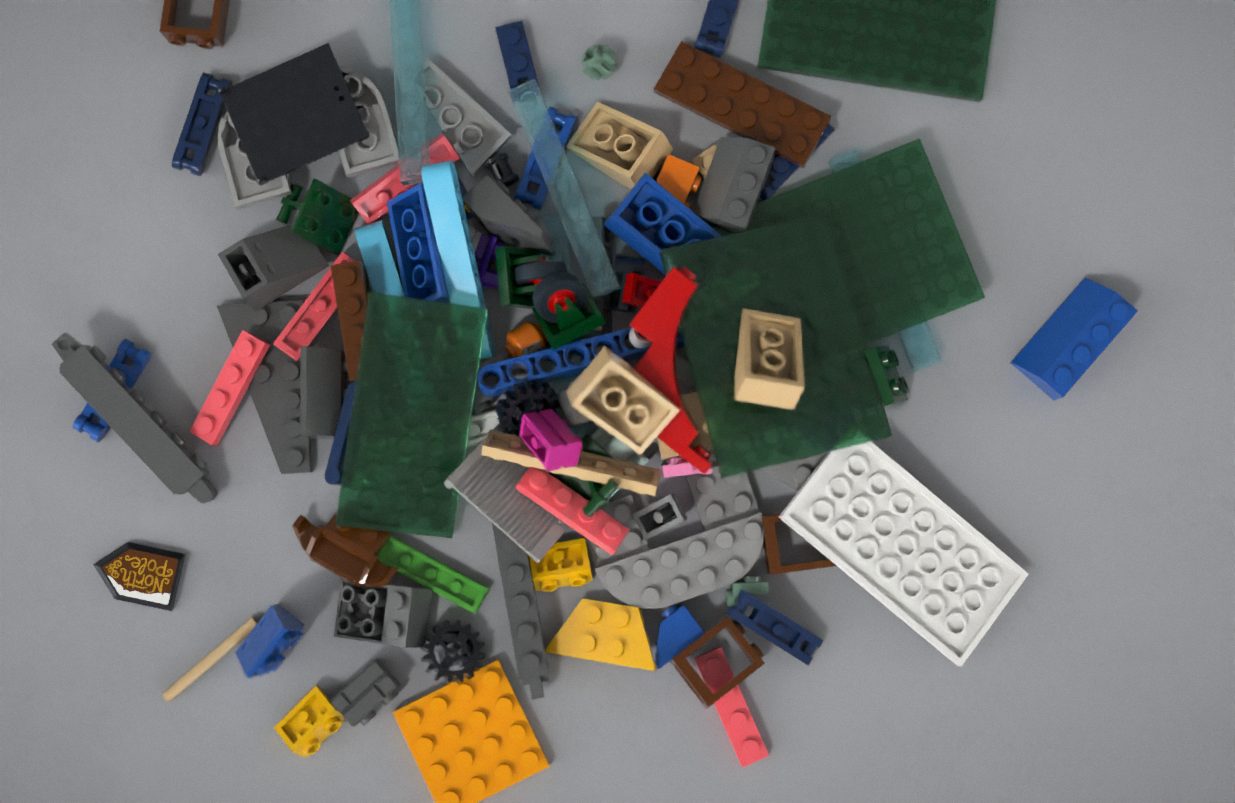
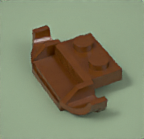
(346, 551)

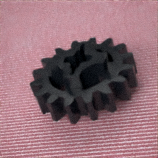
(525, 400)
(462, 658)

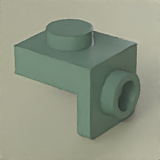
(750, 584)

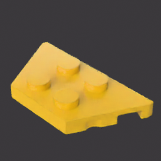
(605, 635)

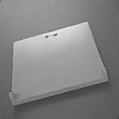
(492, 491)

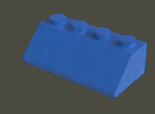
(656, 220)
(417, 246)
(1073, 337)

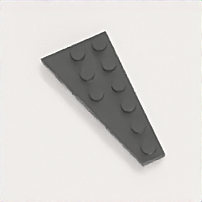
(275, 383)

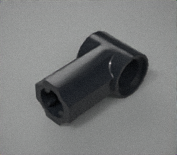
(623, 265)

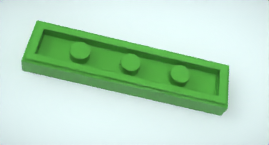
(433, 574)

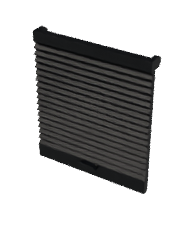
(294, 114)

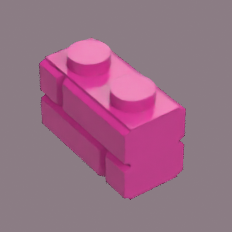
(550, 440)

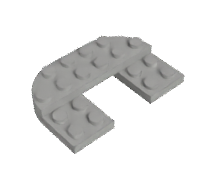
(361, 157)
(690, 565)

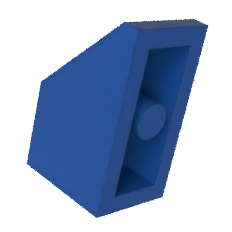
(675, 634)

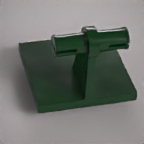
(322, 217)
(594, 492)

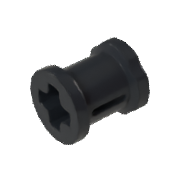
(502, 170)

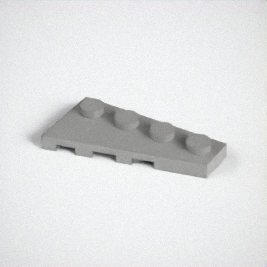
(464, 122)

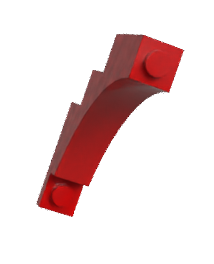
(660, 324)

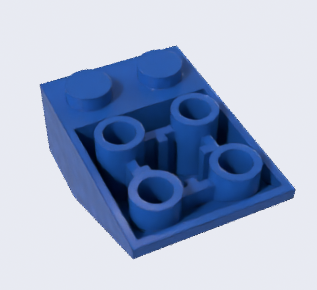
(268, 641)

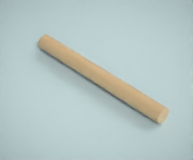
(208, 661)

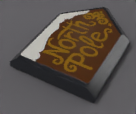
(142, 575)

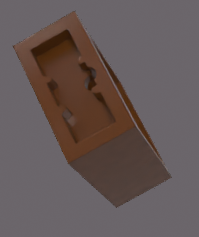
(202, 38)
(772, 551)
(693, 679)

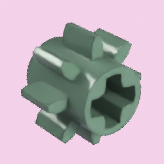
(599, 62)

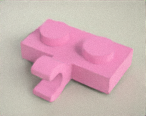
(679, 467)

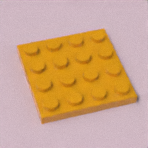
(471, 737)

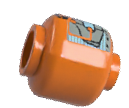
(525, 340)

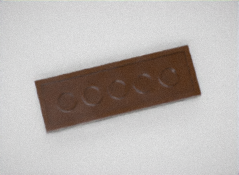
(742, 104)

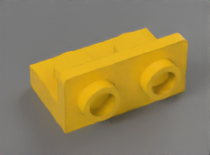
(562, 566)
(309, 723)

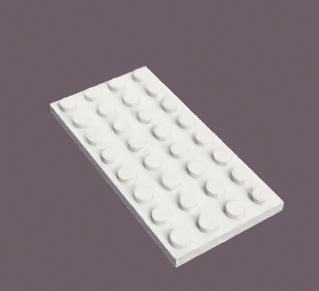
(905, 547)

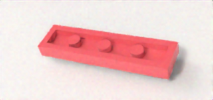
(373, 200)
(311, 315)
(229, 388)
(568, 506)
(732, 708)

